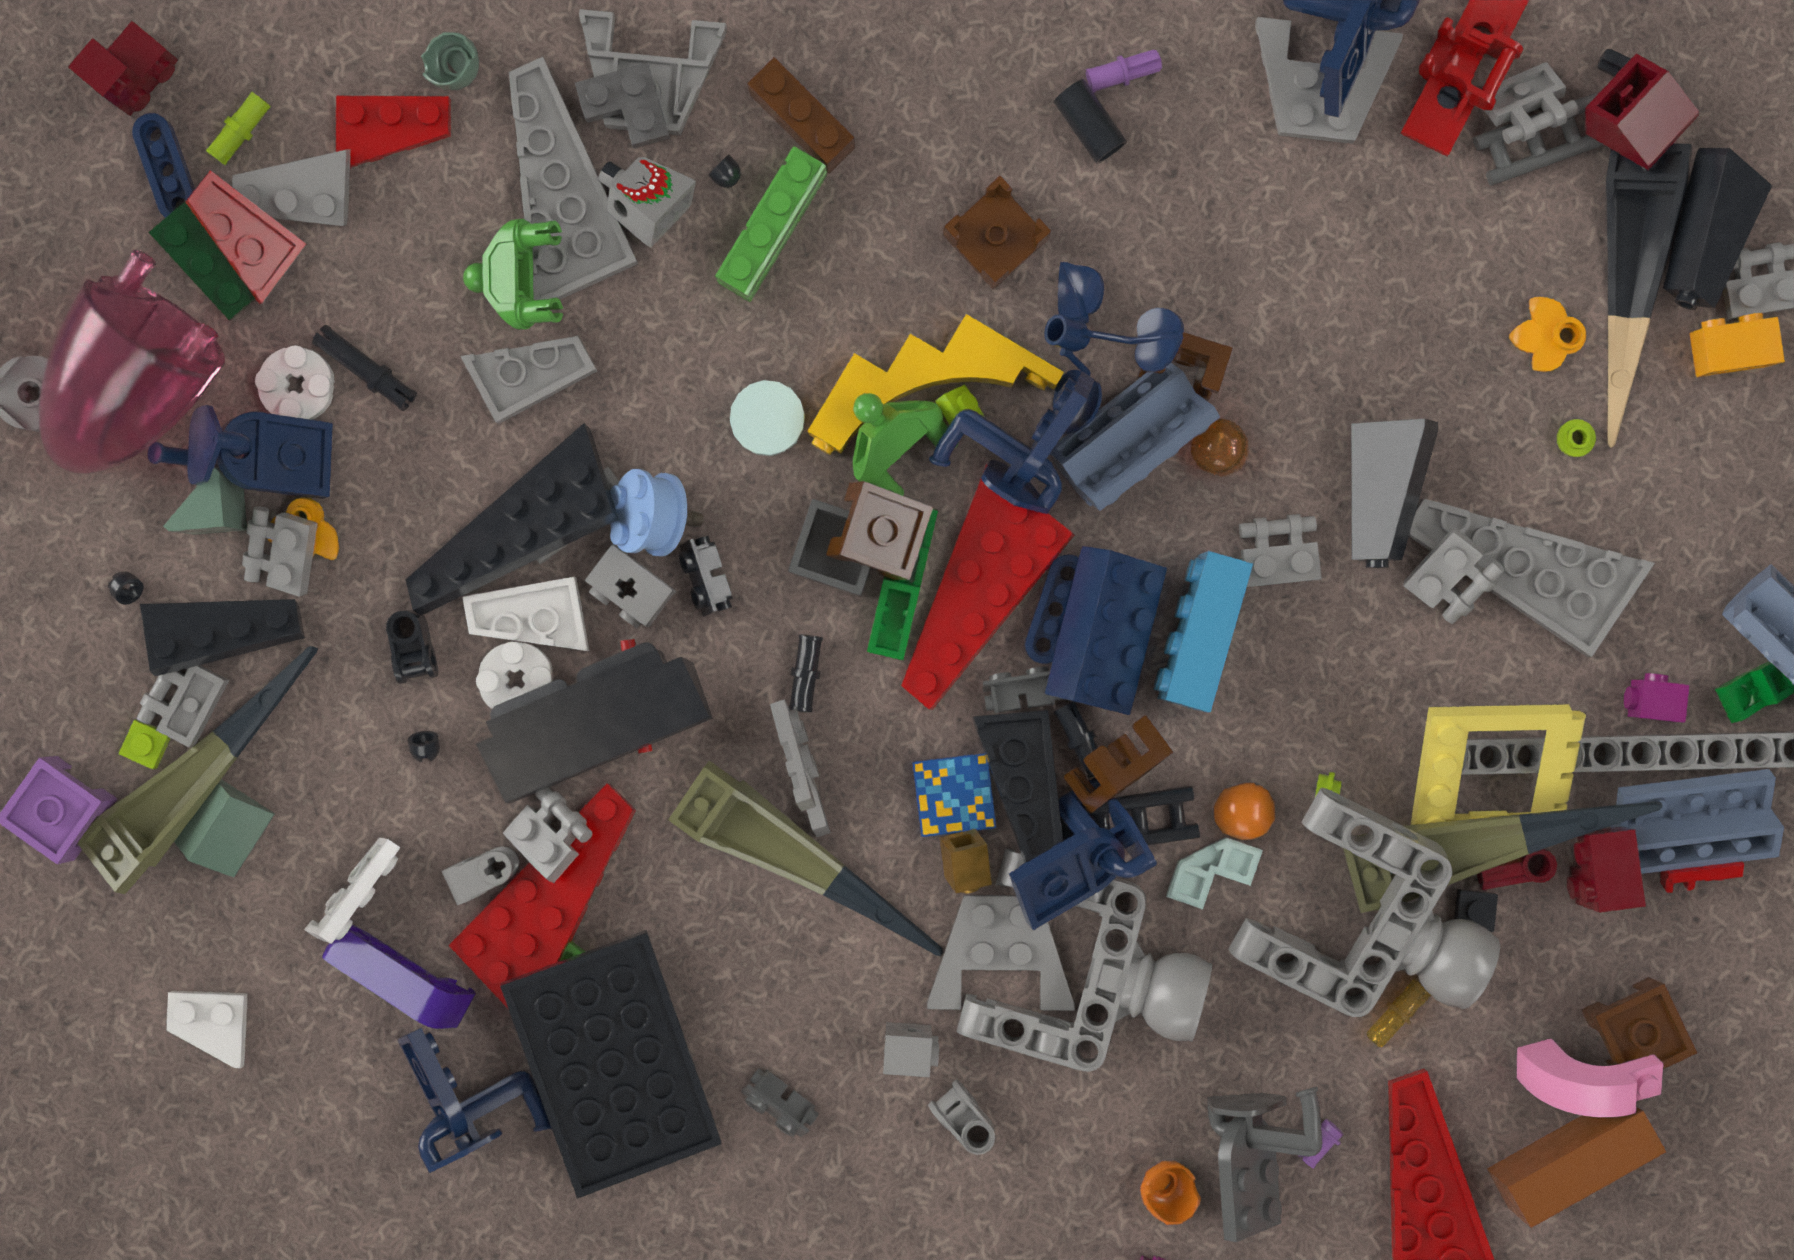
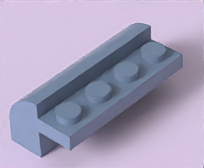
(1132, 436)
(1766, 617)
(1705, 821)

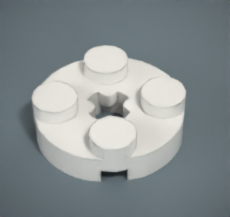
(274, 377)
(513, 657)

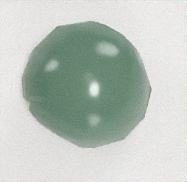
(459, 53)

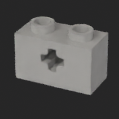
(619, 567)
(910, 1049)

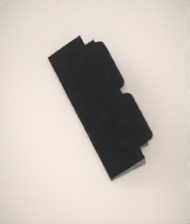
(603, 716)

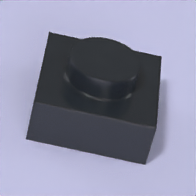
(1477, 907)

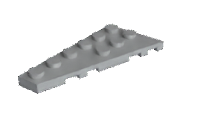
(1547, 577)

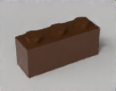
(801, 115)

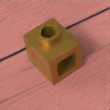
(965, 861)

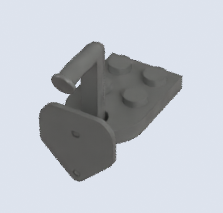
(1249, 1156)

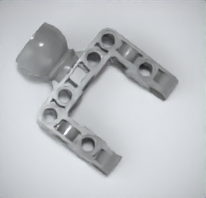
(1449, 957)
(1123, 980)

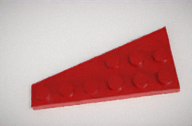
(987, 576)
(537, 918)
(1429, 1192)

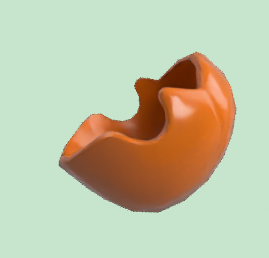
(1244, 811)
(1177, 1201)

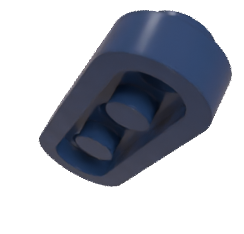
(158, 154)
(1043, 624)

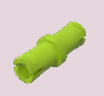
(238, 128)

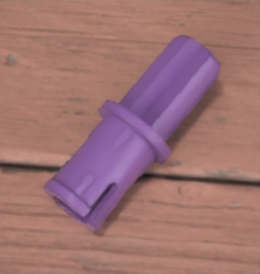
(1123, 70)

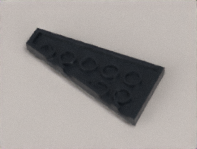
(538, 514)

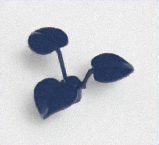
(1081, 295)

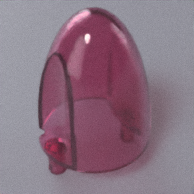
(122, 371)

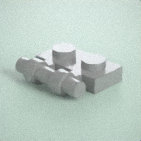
(1526, 93)
(1763, 292)
(290, 551)
(1281, 563)
(1445, 567)
(189, 708)
(540, 843)

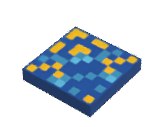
(954, 794)

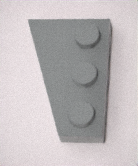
(302, 189)
(528, 374)

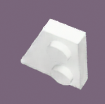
(210, 1022)

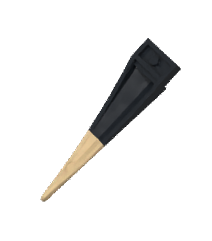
(1640, 233)

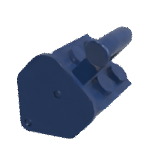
(1352, 39)
(278, 452)
(1026, 462)
(1081, 863)
(455, 1117)

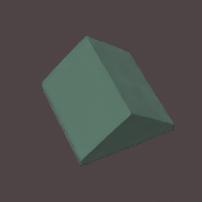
(211, 508)
(224, 830)

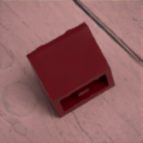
(1640, 112)

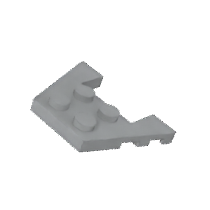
(675, 79)
(1297, 85)
(800, 765)
(995, 936)

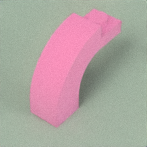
(1585, 1087)

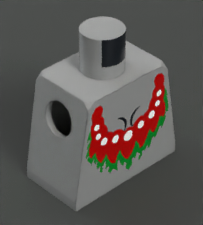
(647, 197)

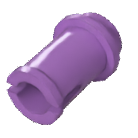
(1330, 1136)

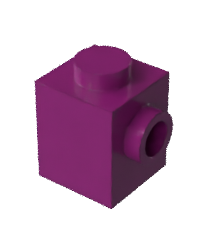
(1656, 699)

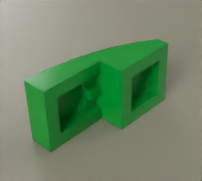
(1754, 691)

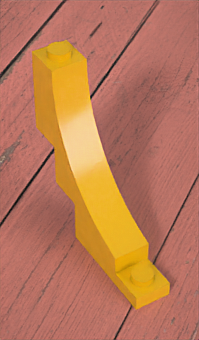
(971, 356)

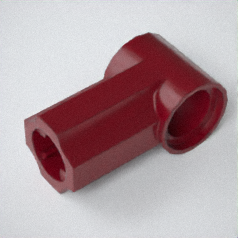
(1517, 872)

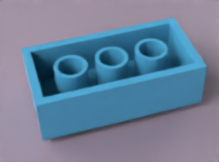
(1204, 631)

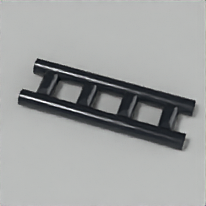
(1138, 803)

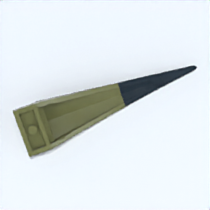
(150, 819)
(746, 825)
(1489, 842)

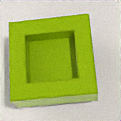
(956, 401)
(144, 745)

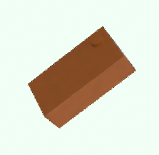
(1574, 1163)

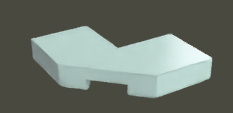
(1196, 871)

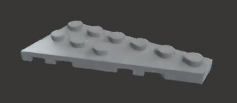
(562, 187)

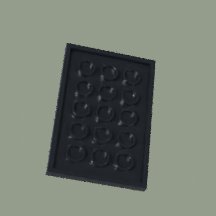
(611, 1063)

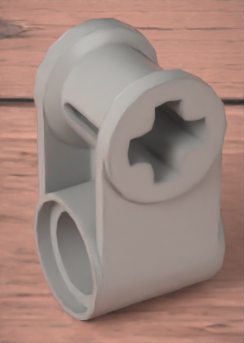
(476, 875)
(962, 1117)

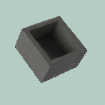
(810, 556)

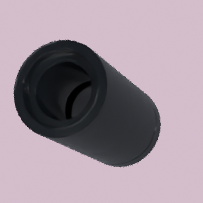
(1090, 121)

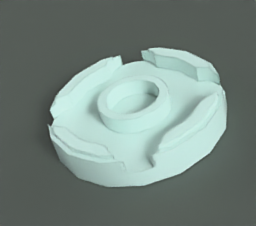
(767, 418)

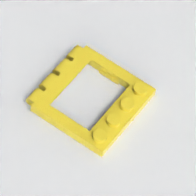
(1446, 746)

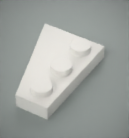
(530, 613)
(342, 905)

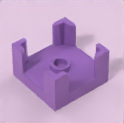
(53, 809)

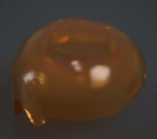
(1221, 448)

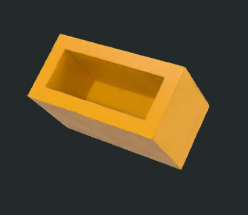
(1736, 346)

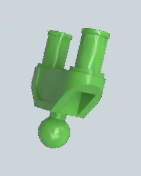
(508, 273)
(889, 433)

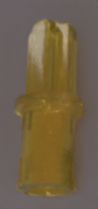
(1398, 1013)

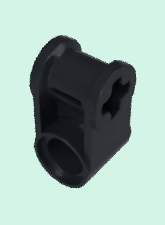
(411, 649)

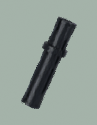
(377, 377)

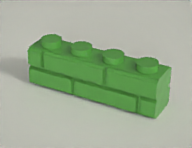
(771, 224)

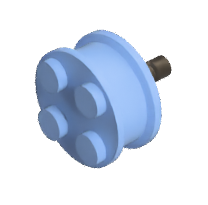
(650, 513)

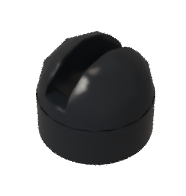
(726, 172)
(122, 594)
(421, 750)

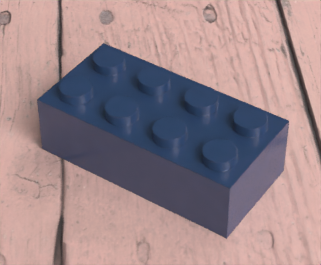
(1106, 630)

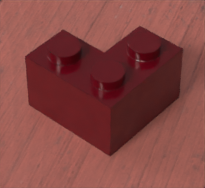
(125, 70)
(1607, 871)

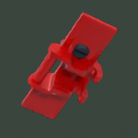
(1451, 67)

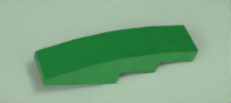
(898, 605)

